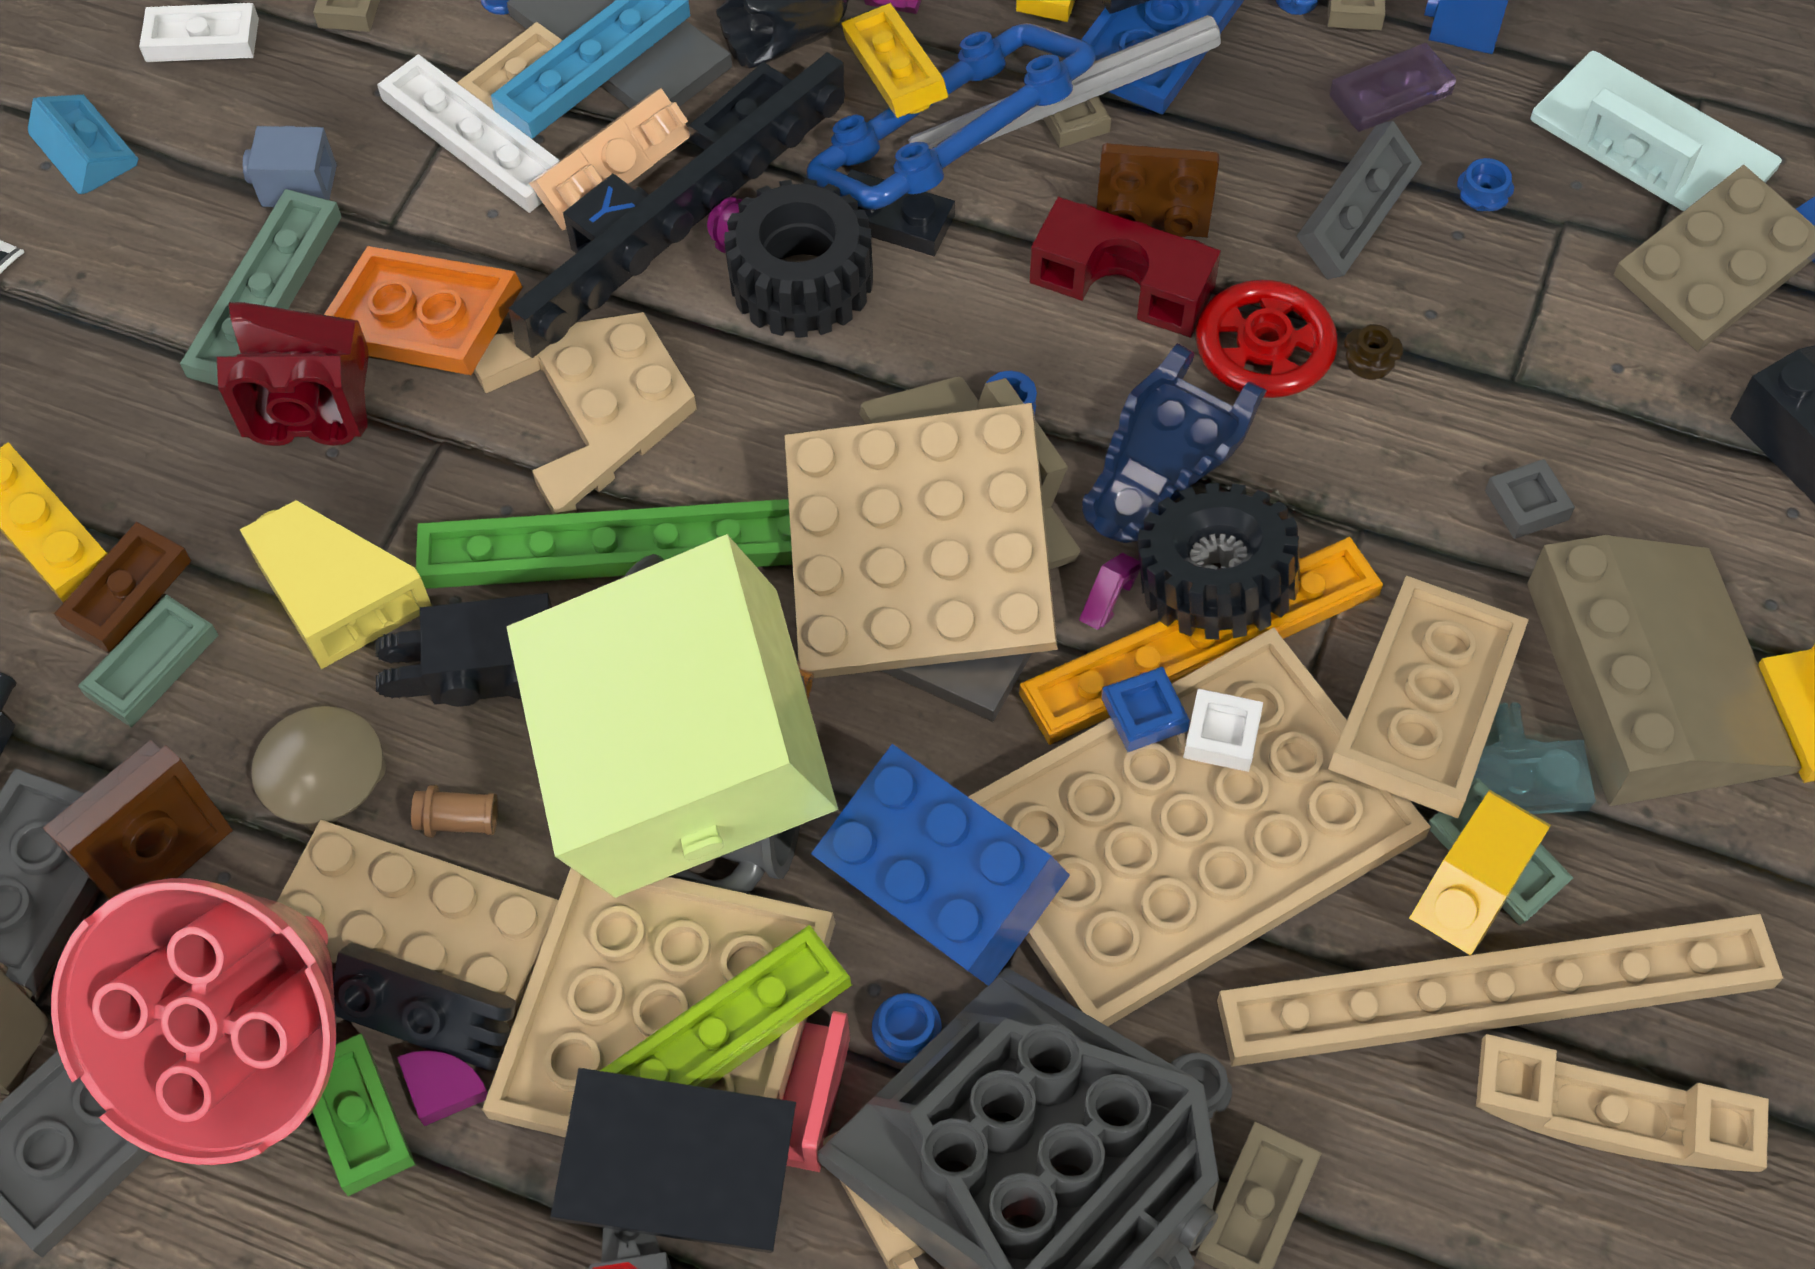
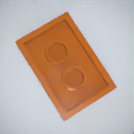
(426, 307)

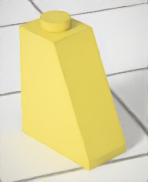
(333, 581)

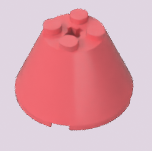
(197, 1018)

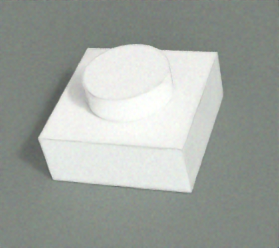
(1223, 730)

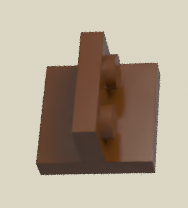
(139, 823)

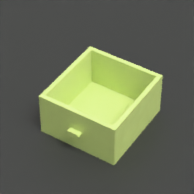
(668, 719)

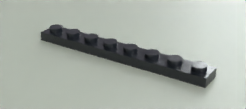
(676, 206)

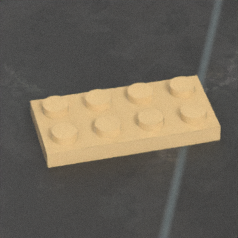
(1430, 696)
(420, 910)

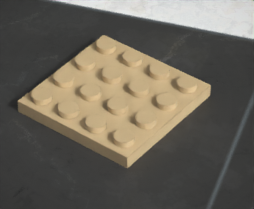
(919, 542)
(626, 970)

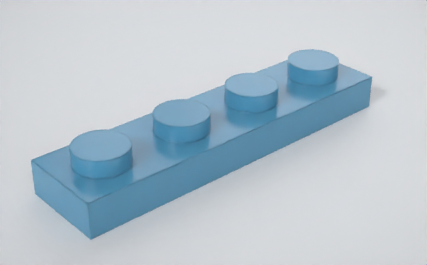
(585, 61)

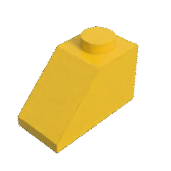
(1480, 872)

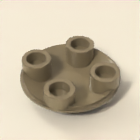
(317, 765)

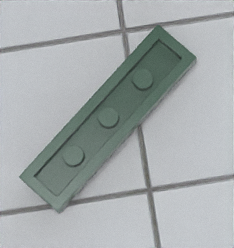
(266, 276)

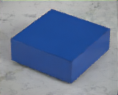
(1145, 709)

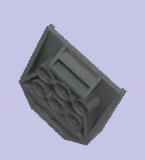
(1142, 1184)

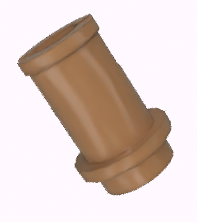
(453, 812)

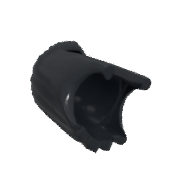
(771, 28)

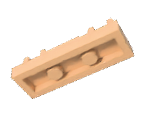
(622, 148)

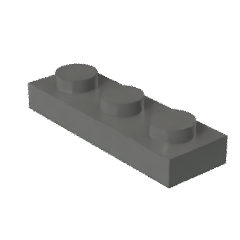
(1359, 200)

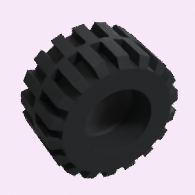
(791, 223)

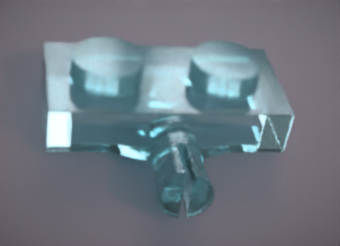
(1535, 773)

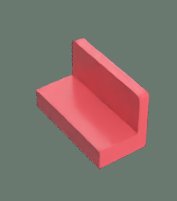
(815, 1088)

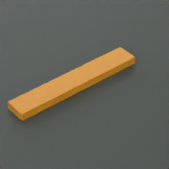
(1071, 694)

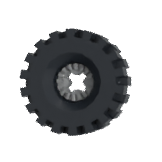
(1229, 528)

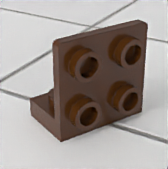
(1159, 187)

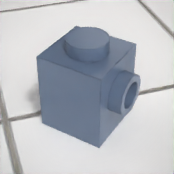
(289, 160)

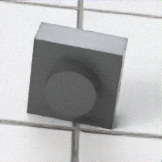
(1529, 498)

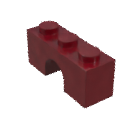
(1087, 244)

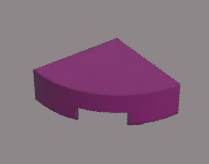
(1112, 577)
(440, 1084)

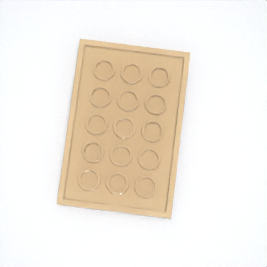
(1189, 855)

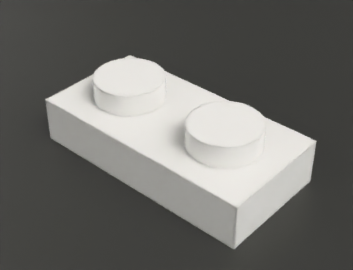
(199, 32)

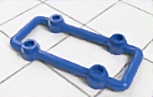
(979, 59)

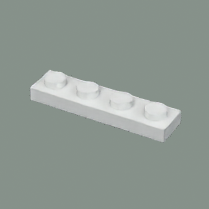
(468, 129)

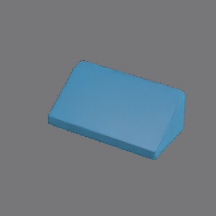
(79, 141)

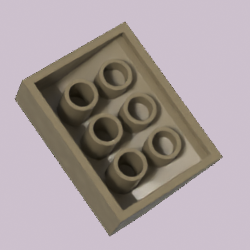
(1657, 668)

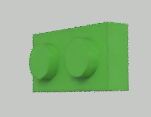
(360, 1120)

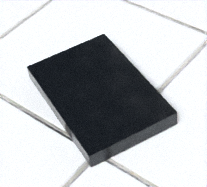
(674, 1160)

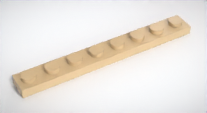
(1497, 989)

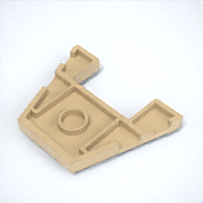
(615, 390)

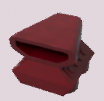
(295, 376)

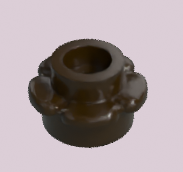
(1371, 362)

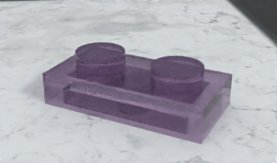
(1392, 87)

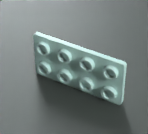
(1647, 132)

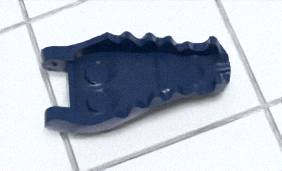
(1163, 445)

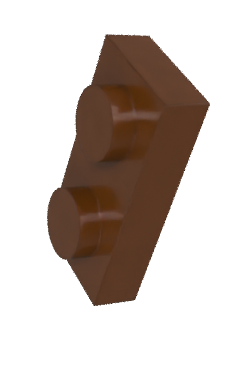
(123, 587)

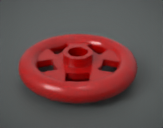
(1268, 323)

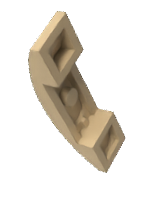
(1620, 1113)

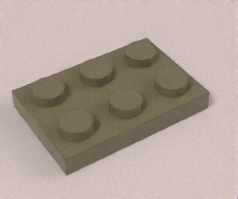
(1719, 257)

